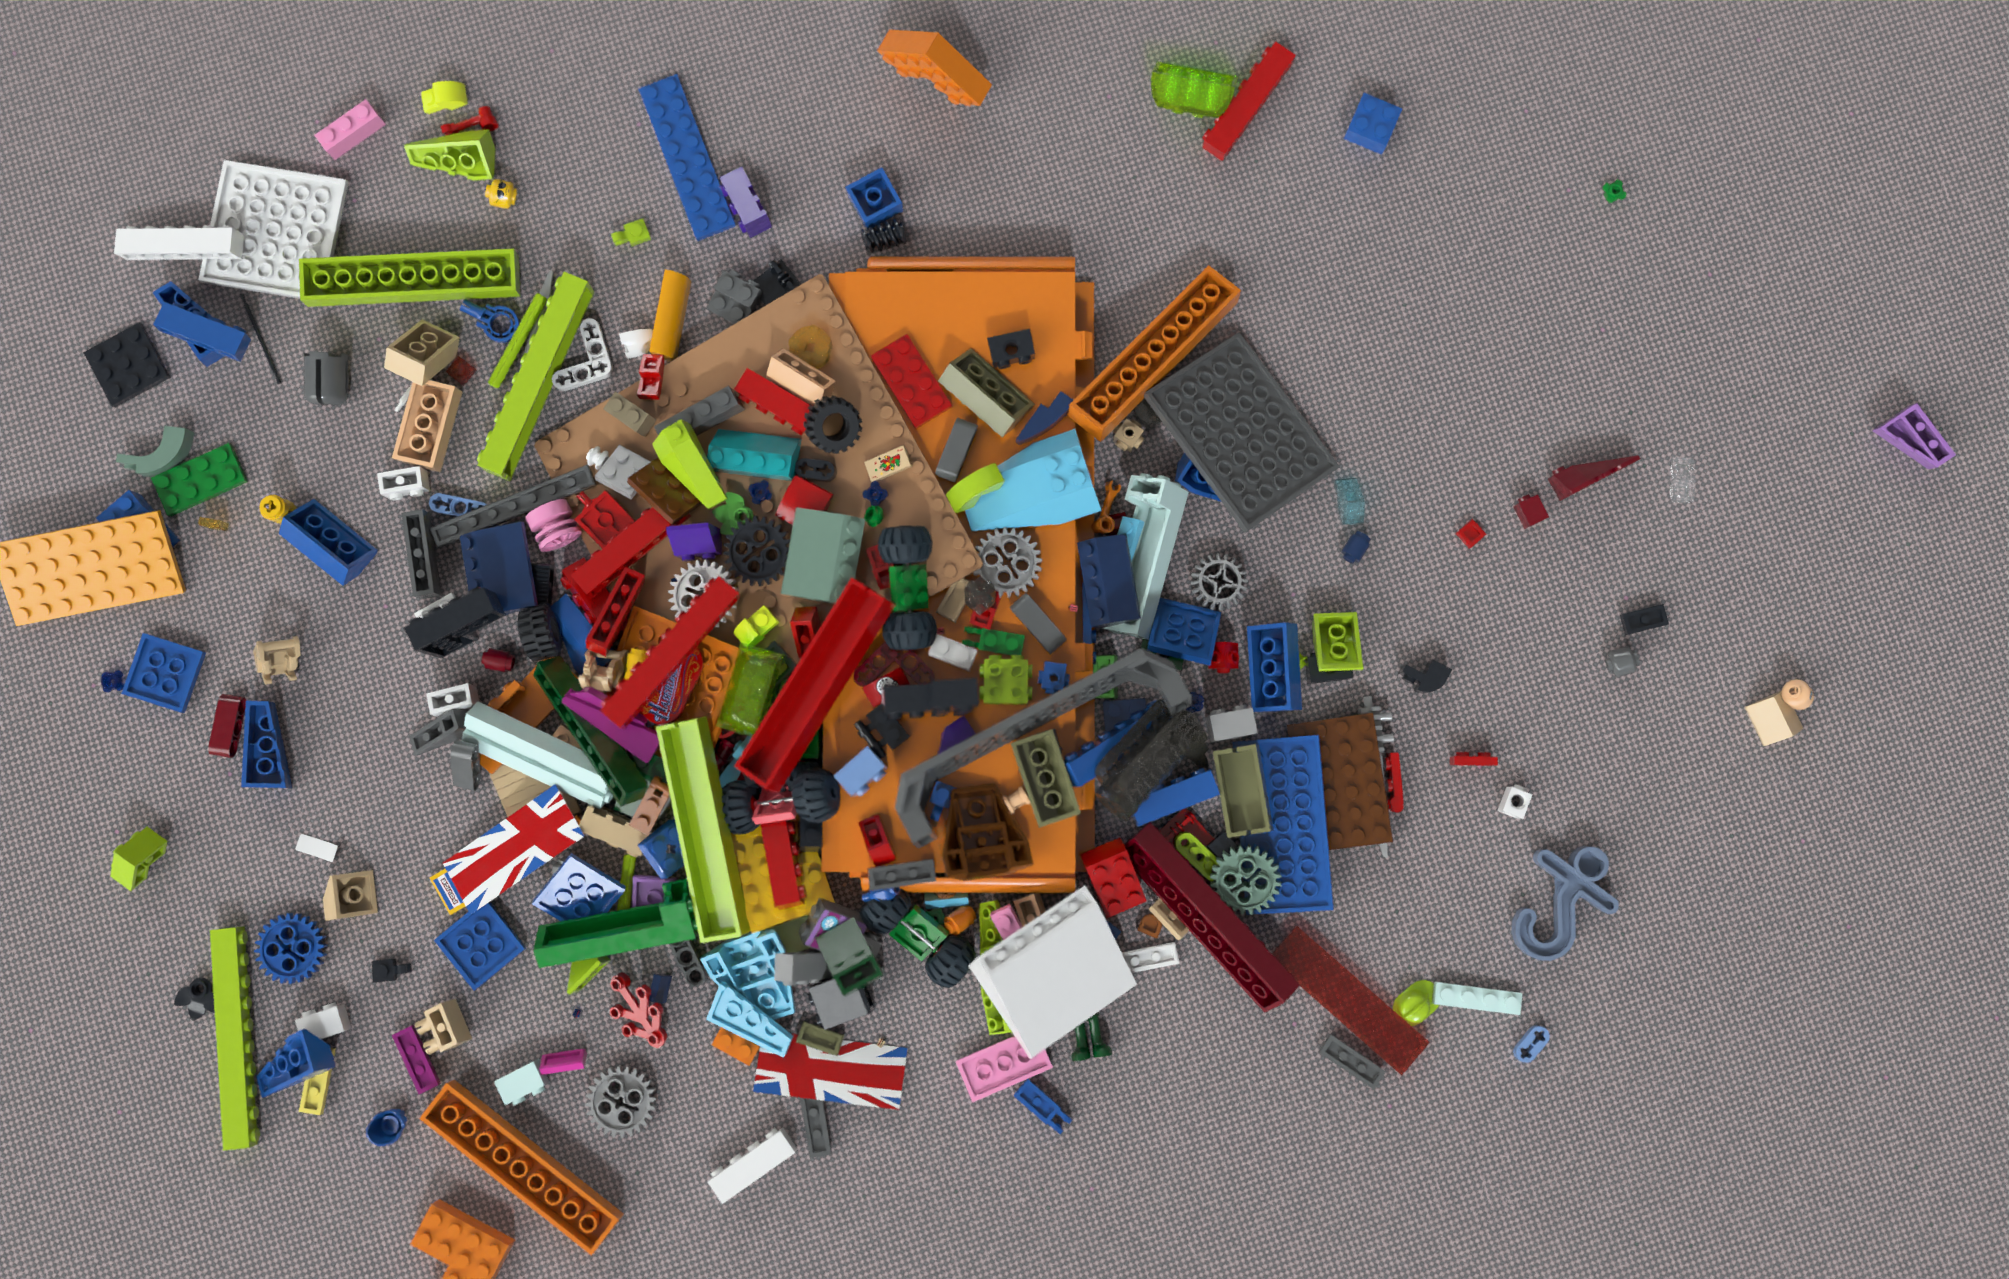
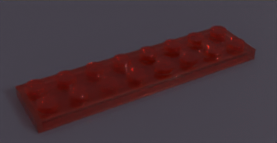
(1350, 1001)

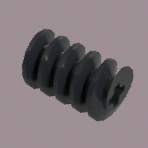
(883, 236)

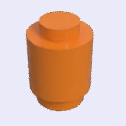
(959, 920)

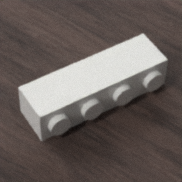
(752, 1165)

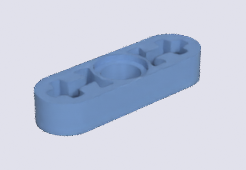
(455, 500)

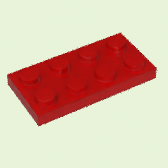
(911, 381)

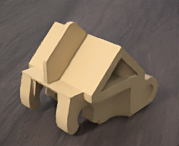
(277, 658)
(600, 677)

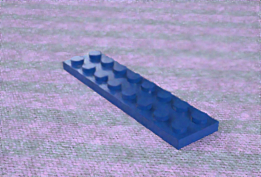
(687, 157)

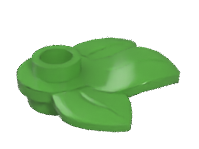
(731, 513)

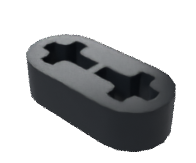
(815, 464)

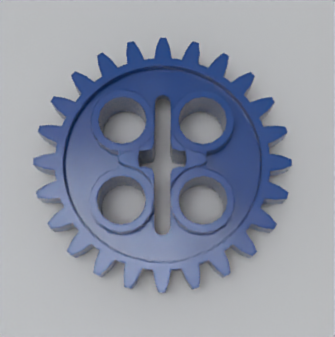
(303, 933)

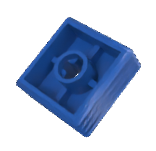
(655, 849)

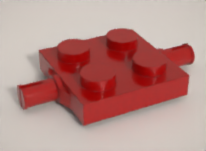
(602, 517)

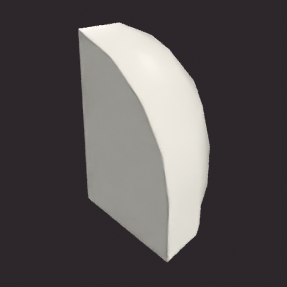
(636, 342)

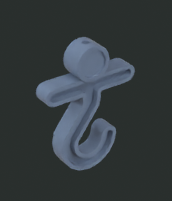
(1571, 882)

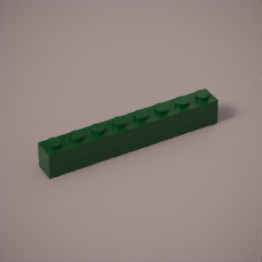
(603, 752)

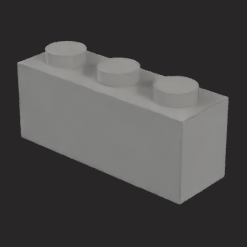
(801, 968)

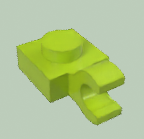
(635, 233)

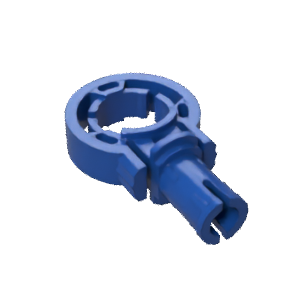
(480, 313)

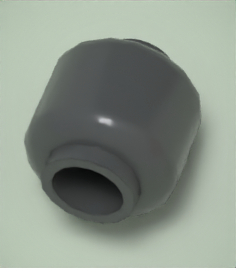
(1622, 661)

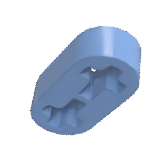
(1535, 1047)

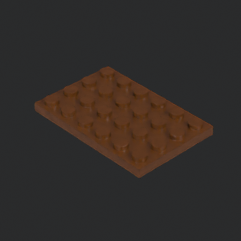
(1351, 779)

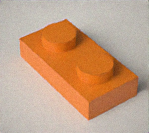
(736, 1046)

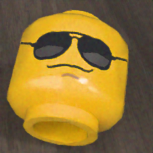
(501, 193)

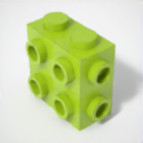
(1005, 680)

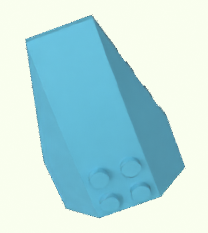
(1041, 487)

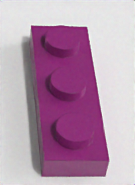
(416, 1059)

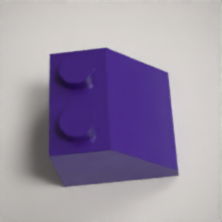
(695, 541)

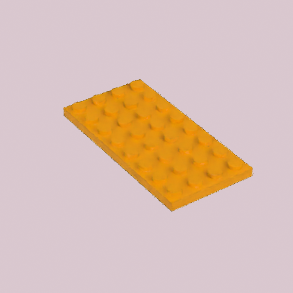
(89, 568)

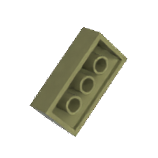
(985, 392)
(1045, 778)

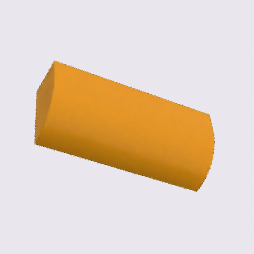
(670, 315)

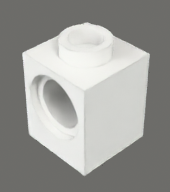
(1508, 808)

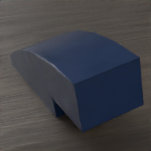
(1045, 419)

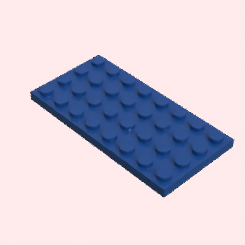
(1299, 823)

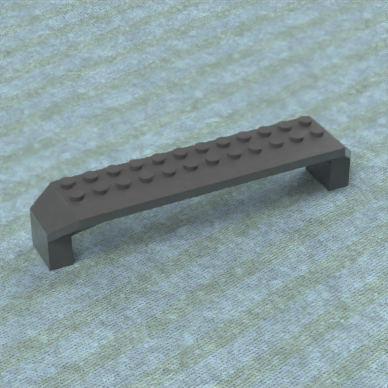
(1138, 667)

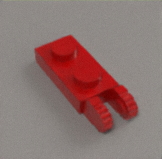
(1394, 783)

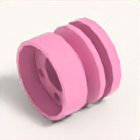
(553, 525)

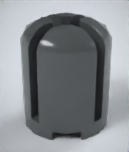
(325, 378)

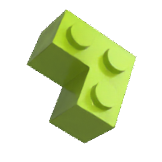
(134, 857)

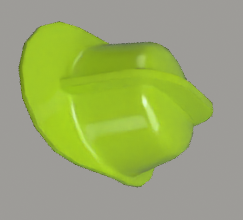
(1415, 1002)

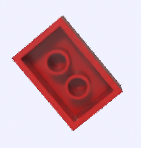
(1113, 877)

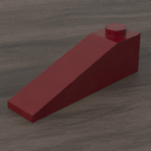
(1577, 477)

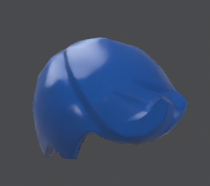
(386, 1127)

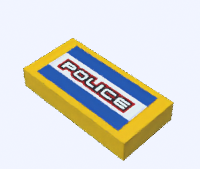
(447, 892)

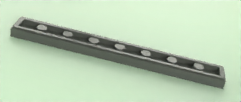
(513, 505)

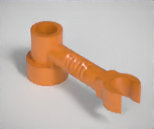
(1105, 523)

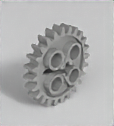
(1023, 552)
(613, 1120)

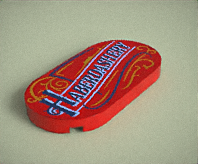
(673, 696)

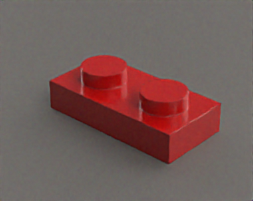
(1482, 759)

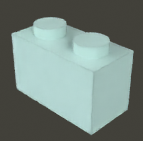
(521, 1082)

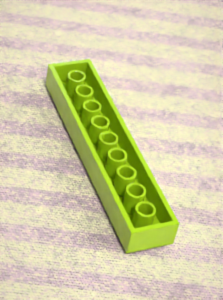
(409, 277)

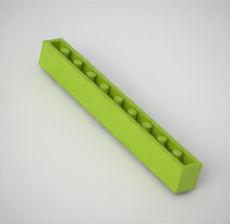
(234, 1038)

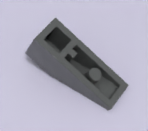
(439, 732)

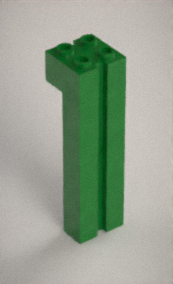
(619, 930)

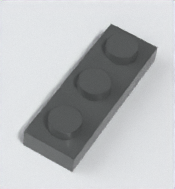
(901, 874)
(1351, 1061)
(816, 1127)

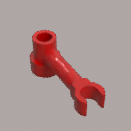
(484, 118)

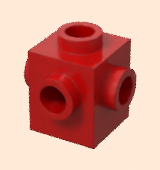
(1225, 657)

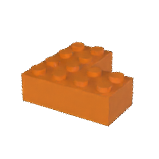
(934, 58)
(462, 1242)

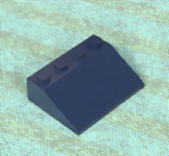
(501, 563)

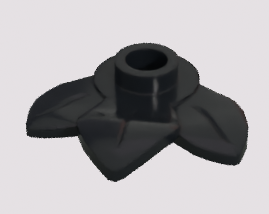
(196, 1001)

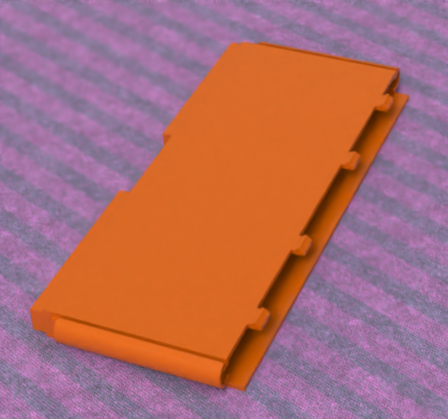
(945, 311)

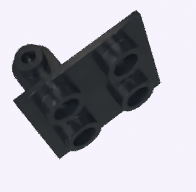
(776, 281)

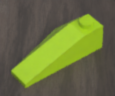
(459, 153)
(686, 460)

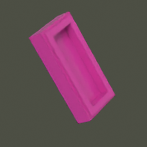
(563, 1061)

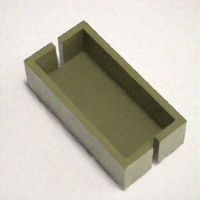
(1243, 790)

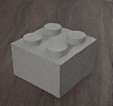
(1232, 724)

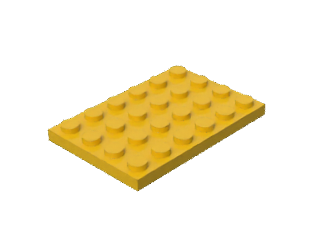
(757, 887)

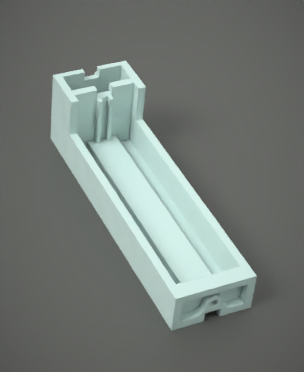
(1161, 509)
(535, 754)

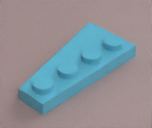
(743, 1018)

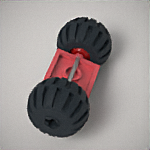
(813, 797)

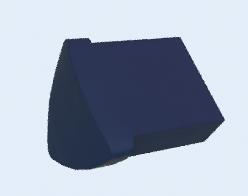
(660, 988)

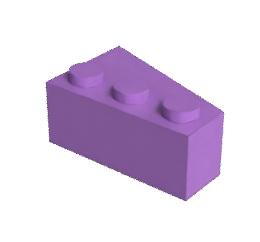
(1916, 437)

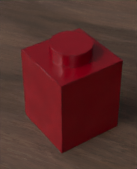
(1530, 510)

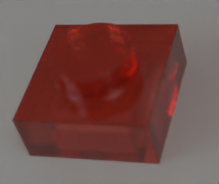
(461, 370)

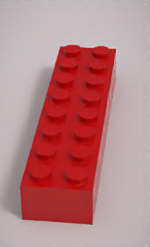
(670, 653)

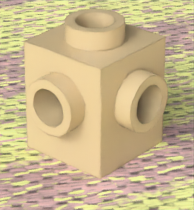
(1128, 442)

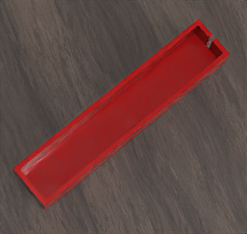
(814, 685)

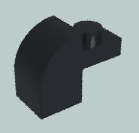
(1430, 680)

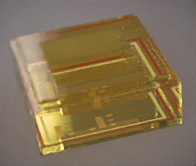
(213, 524)

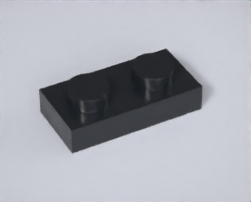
(1644, 619)

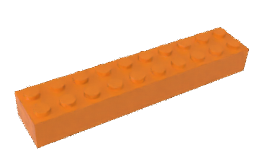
(1154, 353)
(521, 1166)

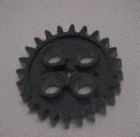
(748, 534)

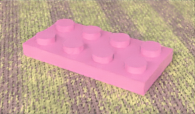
(999, 1067)

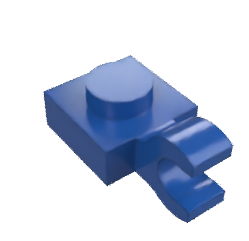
(941, 798)

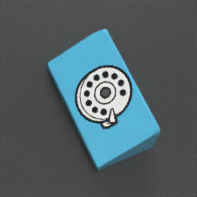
(943, 900)

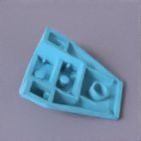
(749, 968)

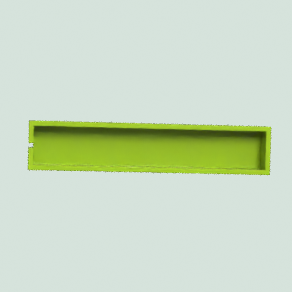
(534, 379)
(703, 830)

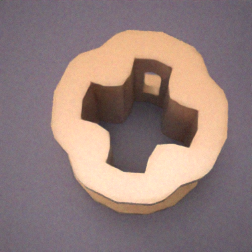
(1016, 799)

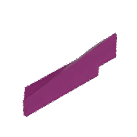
(635, 738)

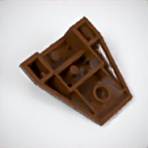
(982, 836)

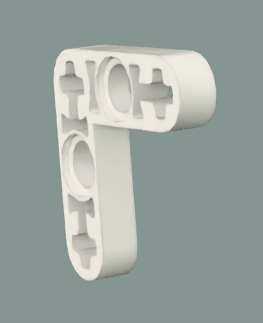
(595, 360)

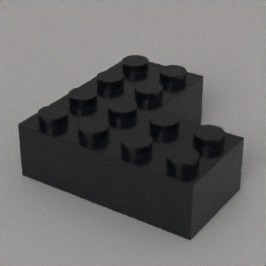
(454, 625)
(936, 698)

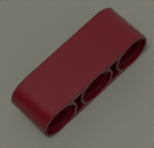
(227, 726)

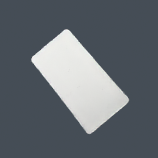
(316, 847)

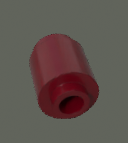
(498, 660)

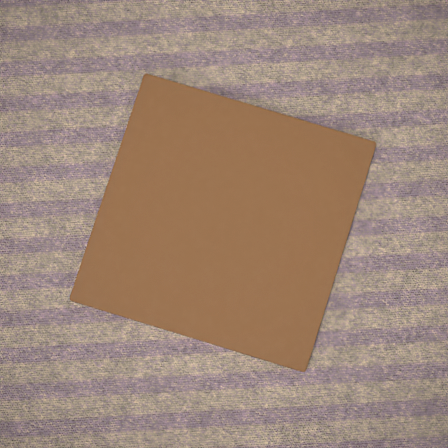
(720, 362)

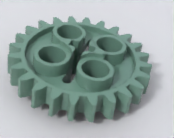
(1259, 894)

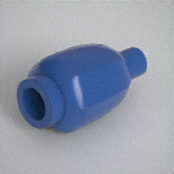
(884, 894)

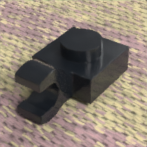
(387, 970)

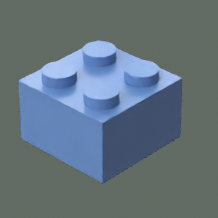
(861, 772)

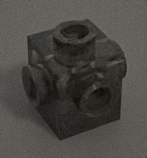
(979, 595)

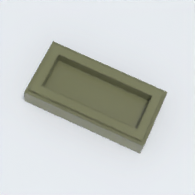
(820, 1039)

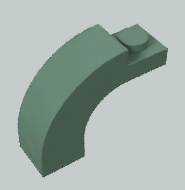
(172, 452)

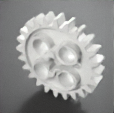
(687, 579)

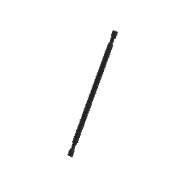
(260, 338)

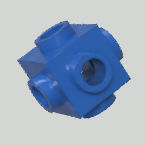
(1057, 670)

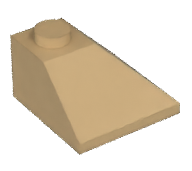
(350, 895)

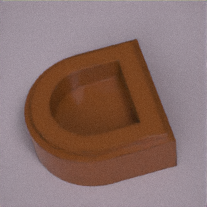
(1150, 925)

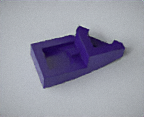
(955, 733)

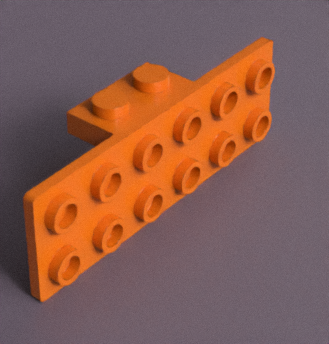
(523, 702)

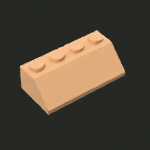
(427, 425)

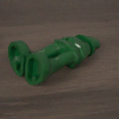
(1082, 1049)

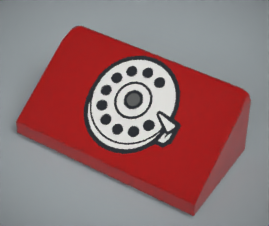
(893, 678)

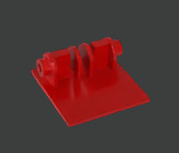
(1185, 822)

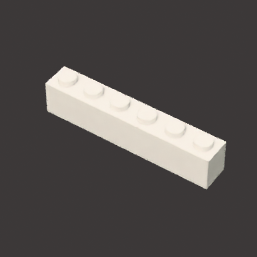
(179, 243)

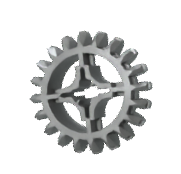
(1228, 583)

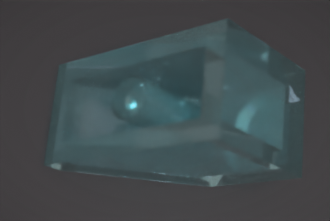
(1350, 501)

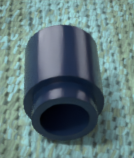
(1356, 547)

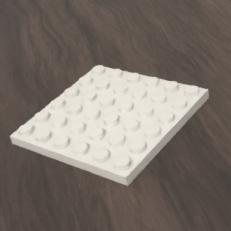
(282, 220)

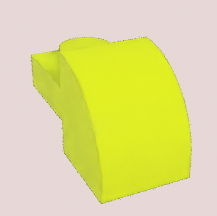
(444, 95)
(755, 627)

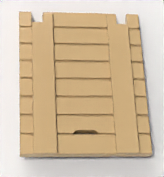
(518, 789)

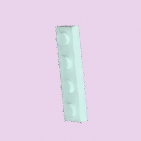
(1477, 998)

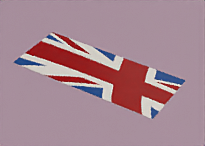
(513, 849)
(858, 1075)

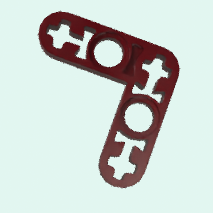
(890, 657)

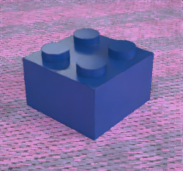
(1372, 123)
(874, 198)

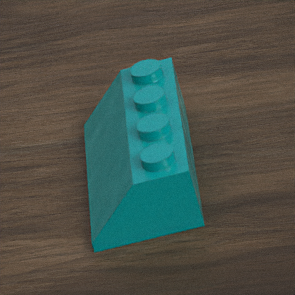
(754, 454)

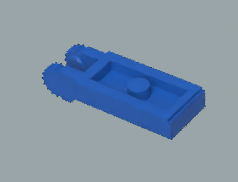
(1040, 1104)

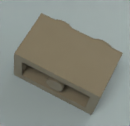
(629, 414)

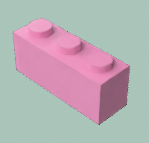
(350, 129)

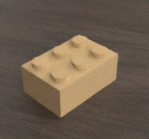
(421, 352)

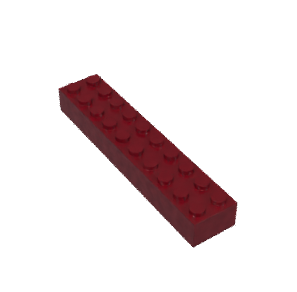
(1209, 919)

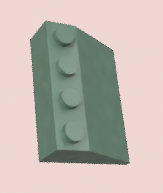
(821, 554)

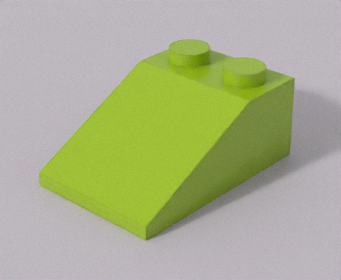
(1337, 641)

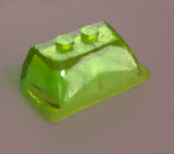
(1192, 90)
(749, 689)

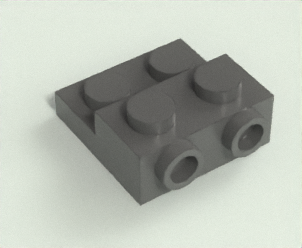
(734, 297)

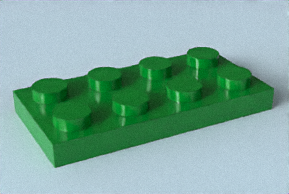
(199, 479)

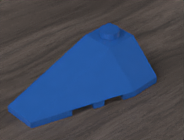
(1192, 480)
(574, 631)
(297, 1061)

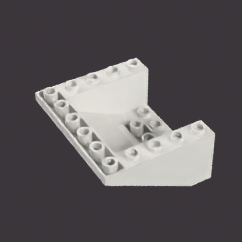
(1054, 972)

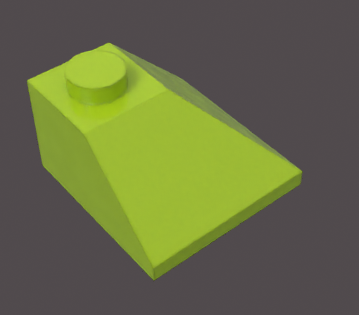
(583, 972)

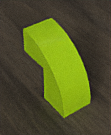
(971, 488)

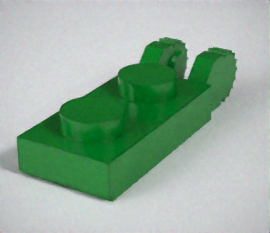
(996, 641)

